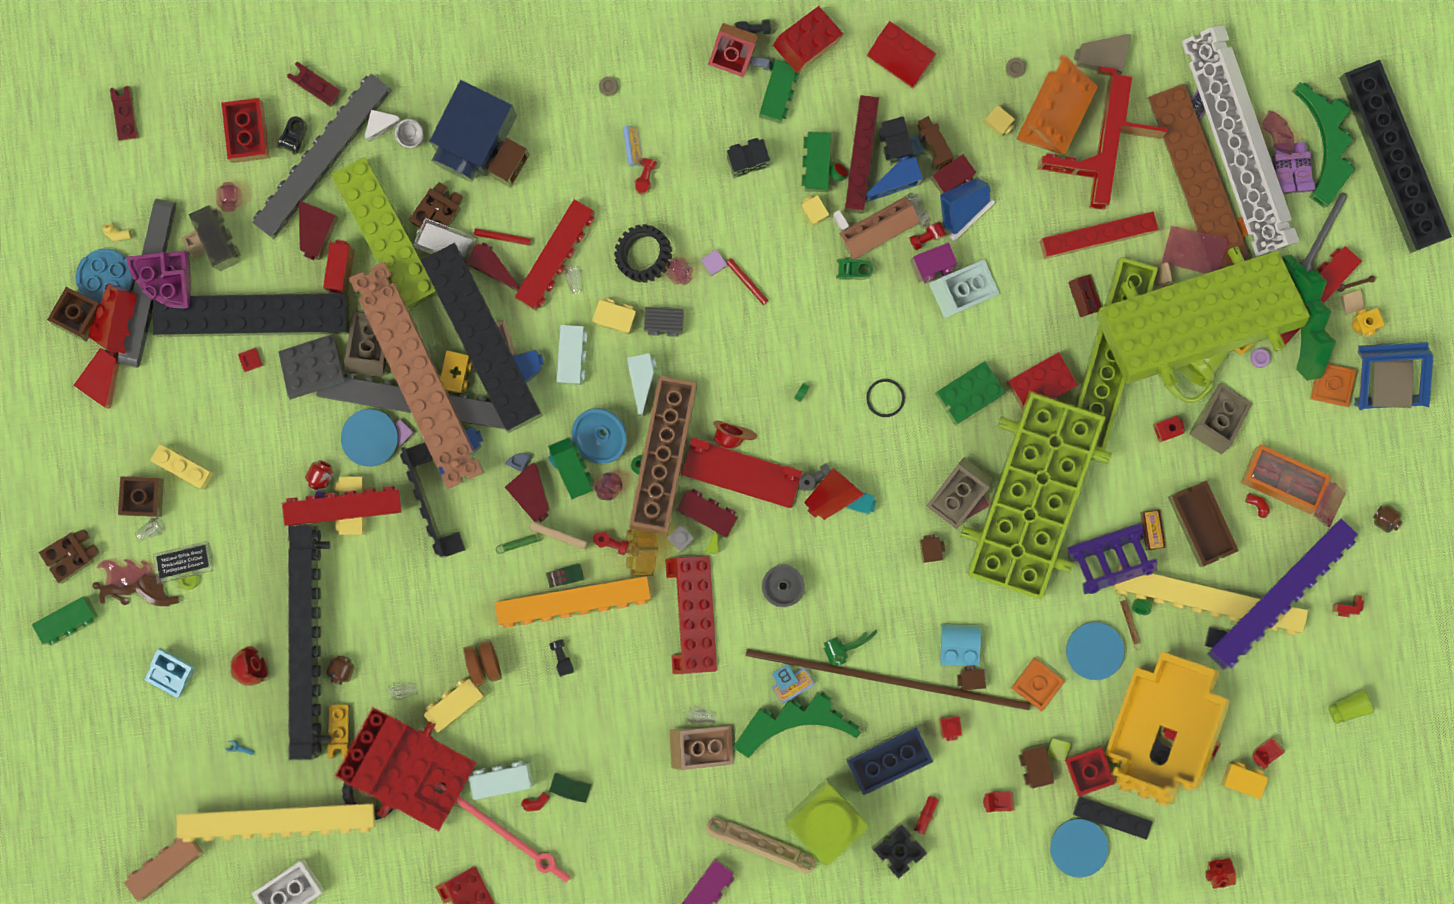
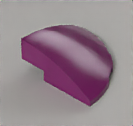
(163, 277)

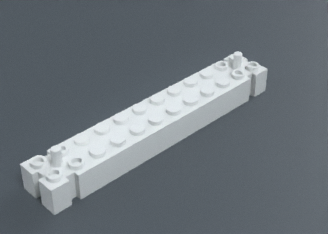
(1240, 141)

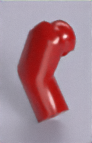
(1260, 503)
(535, 805)

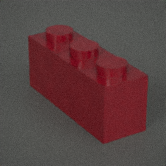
(707, 512)

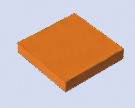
(1334, 386)
(1037, 684)

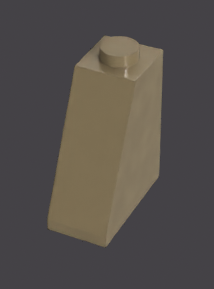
(1104, 53)

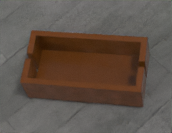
(1203, 523)

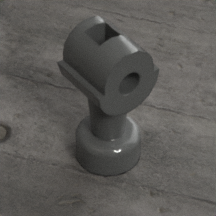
(808, 481)

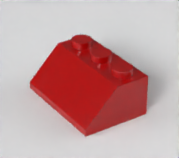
(901, 54)

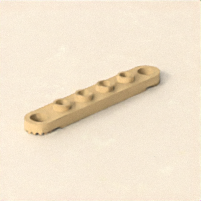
(761, 845)

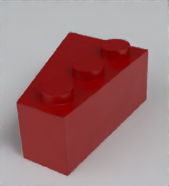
(112, 318)

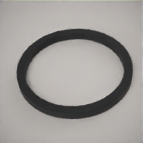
(885, 415)

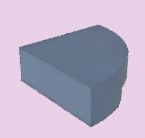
(767, 64)
(518, 461)

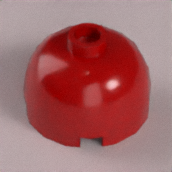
(248, 667)

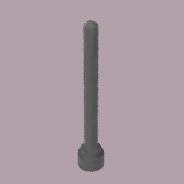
(1307, 263)

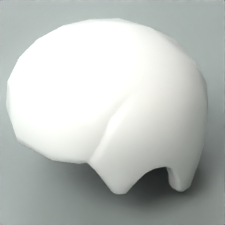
(408, 133)

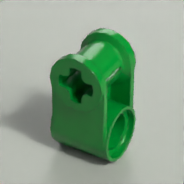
(852, 269)

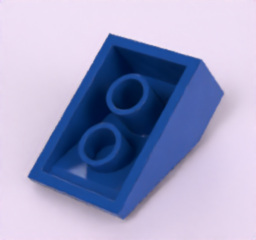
(901, 177)

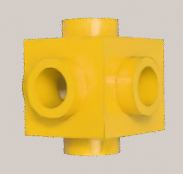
(1373, 321)

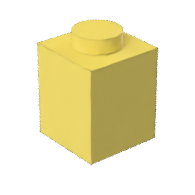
(999, 121)
(814, 210)

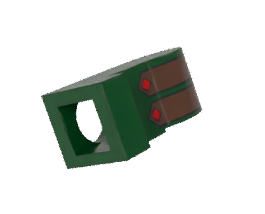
(565, 575)

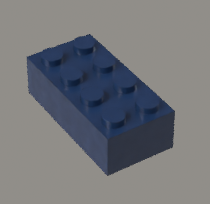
(889, 760)

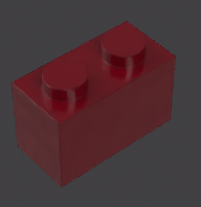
(953, 174)

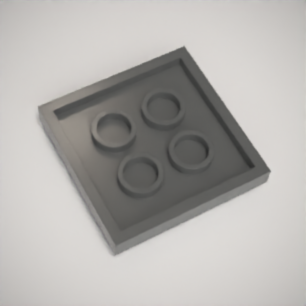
(311, 366)

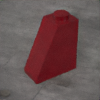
(314, 230)
(530, 493)

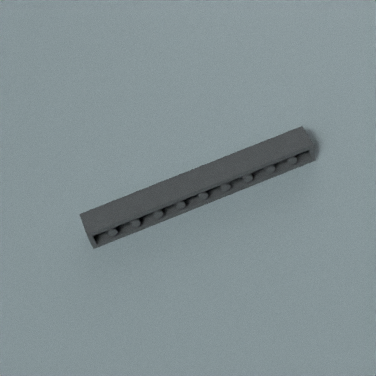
(321, 156)
(391, 397)

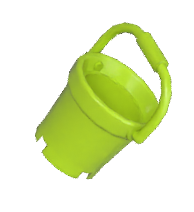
(1199, 373)

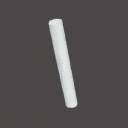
(953, 237)

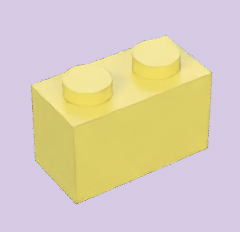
(614, 316)

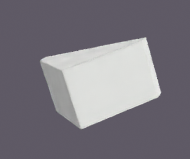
(379, 124)

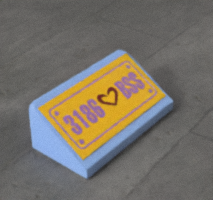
(633, 146)
(804, 682)

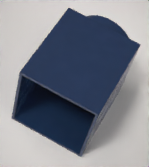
(471, 131)

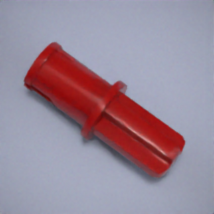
(926, 815)

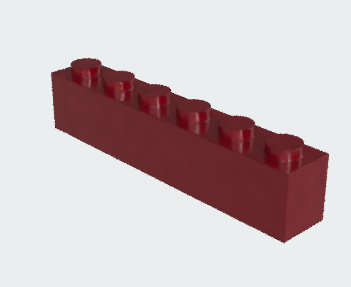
(861, 154)

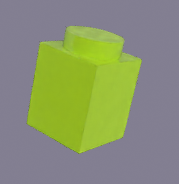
(826, 825)

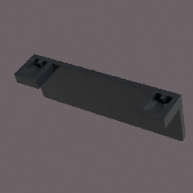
(415, 457)

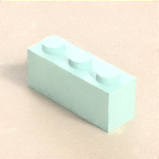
(571, 355)

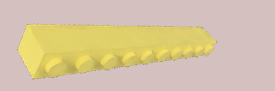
(1204, 598)
(276, 821)

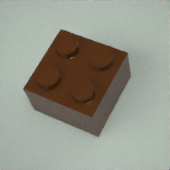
(508, 162)
(74, 313)
(140, 496)

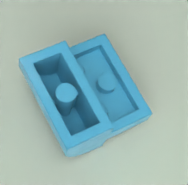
(960, 644)
(169, 672)

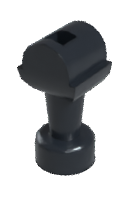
(754, 28)
(564, 663)

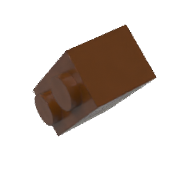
(1036, 766)

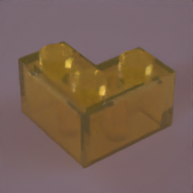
(642, 551)

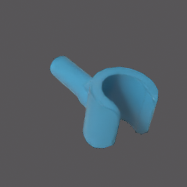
(237, 747)

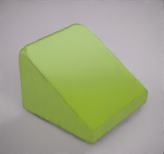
(713, 546)
(1058, 749)

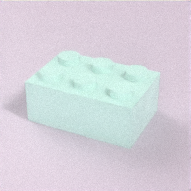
(501, 780)

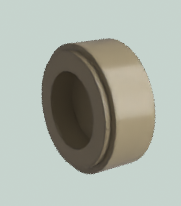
(1015, 68)
(608, 86)

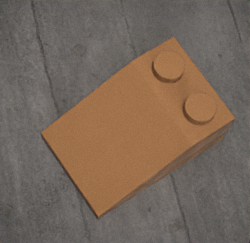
(701, 747)

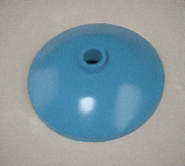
(591, 440)

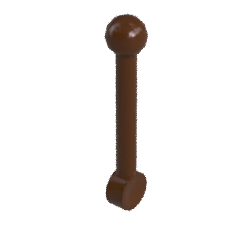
(1341, 288)
(124, 601)

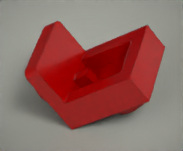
(1345, 610)
(1267, 752)
(999, 801)

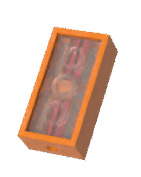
(1285, 479)

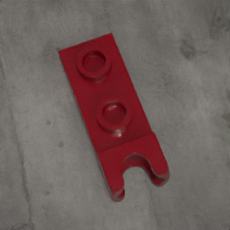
(315, 85)
(124, 114)

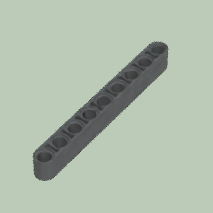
(155, 242)

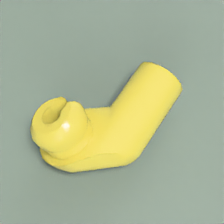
(115, 235)

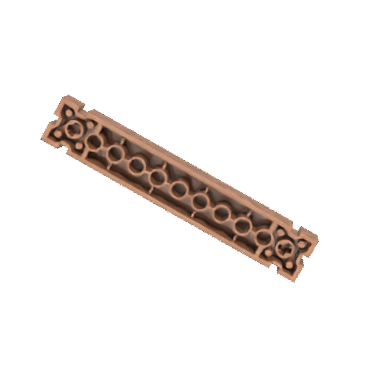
(416, 375)

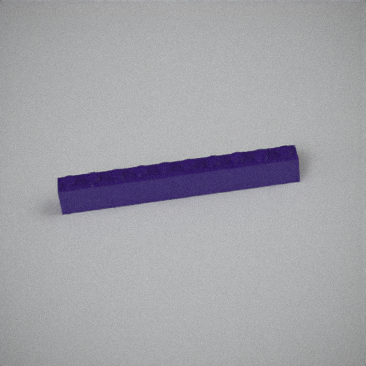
(1282, 594)

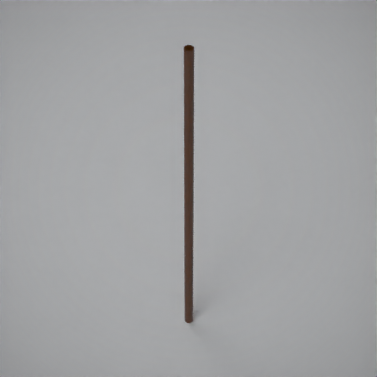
(888, 679)

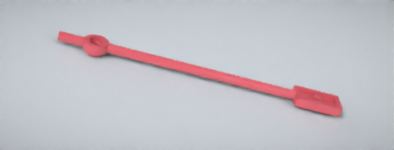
(511, 838)

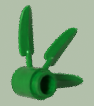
(837, 651)

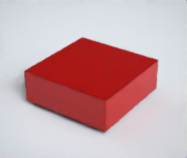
(250, 360)

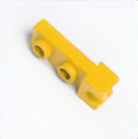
(338, 730)

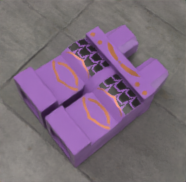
(1294, 170)

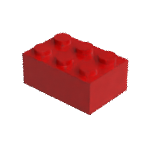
(808, 39)
(245, 130)
(1046, 378)

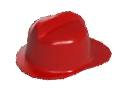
(731, 435)

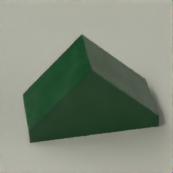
(570, 788)

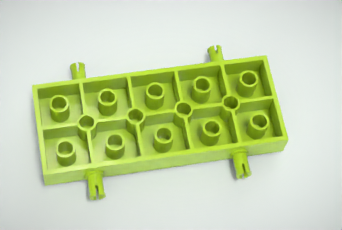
(1202, 317)
(1035, 495)

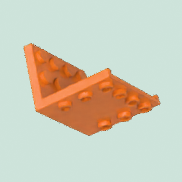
(1058, 108)

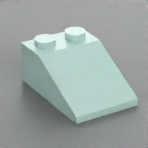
(964, 288)
(642, 376)

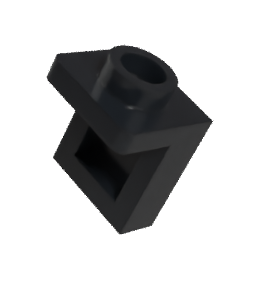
(1160, 752)

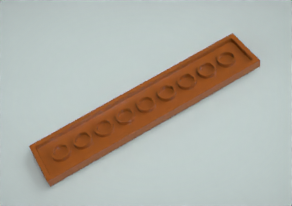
(1196, 168)

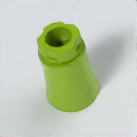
(1351, 707)

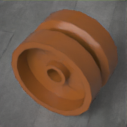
(480, 663)

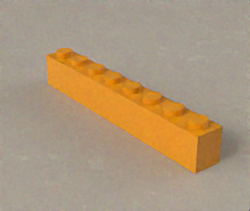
(573, 600)

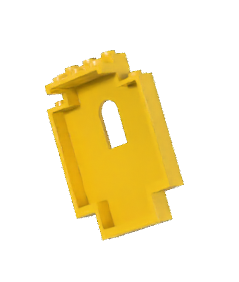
(1172, 697)

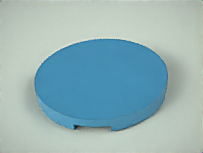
(101, 269)
(369, 438)
(1095, 651)
(1079, 848)

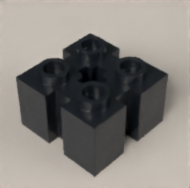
(896, 138)
(748, 157)
(911, 850)

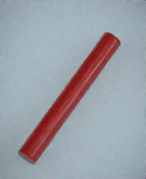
(502, 236)
(748, 283)

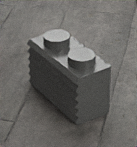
(663, 321)

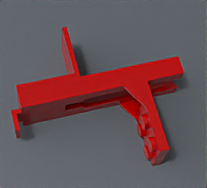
(1102, 166)

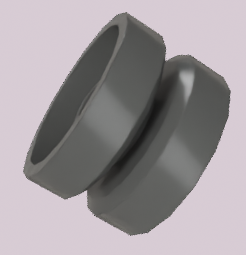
(794, 587)

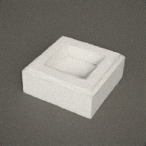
(840, 221)

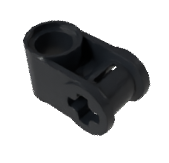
(292, 136)

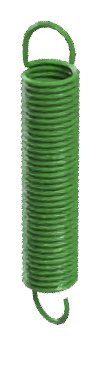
(519, 543)

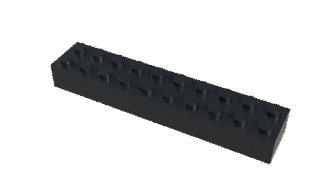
(1395, 156)
(254, 315)
(481, 338)

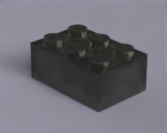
(215, 237)

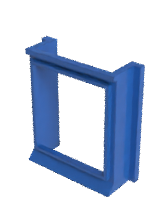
(1393, 352)

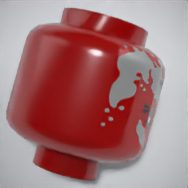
(319, 475)

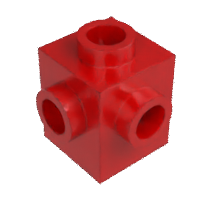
(1221, 873)

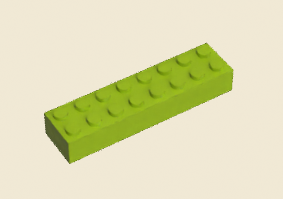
(384, 230)

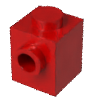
(1169, 428)
(950, 727)

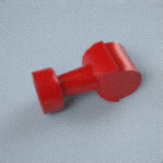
(643, 184)
(933, 232)
(604, 540)

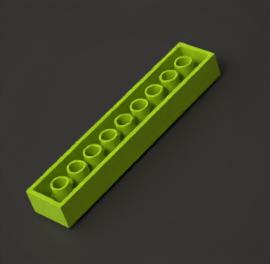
(1102, 378)

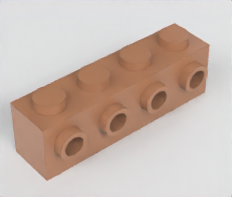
(879, 227)
(162, 868)

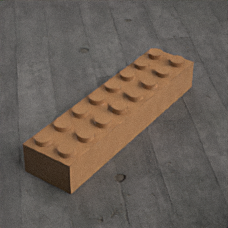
(663, 455)

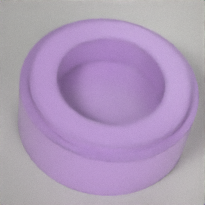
(1260, 358)

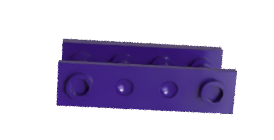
(1106, 542)

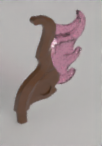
(134, 580)

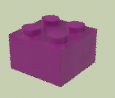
(934, 262)

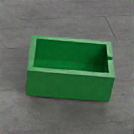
(970, 393)

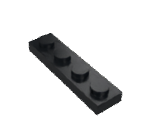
(1112, 817)

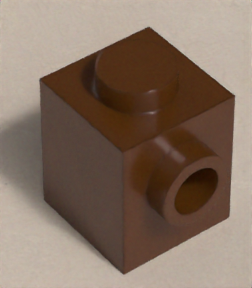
(931, 548)
(971, 678)

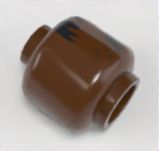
(1387, 518)
(340, 669)

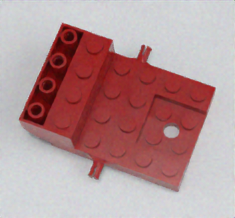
(404, 767)

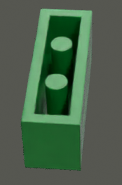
(778, 92)
(816, 161)
(571, 467)
(65, 621)

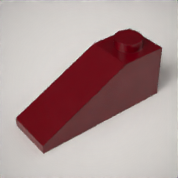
(488, 263)

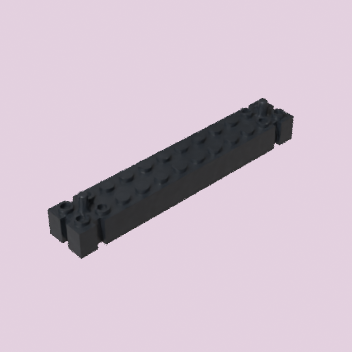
(303, 637)

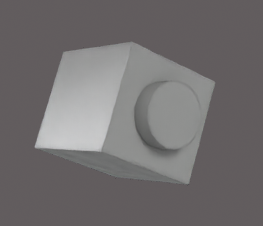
(680, 538)

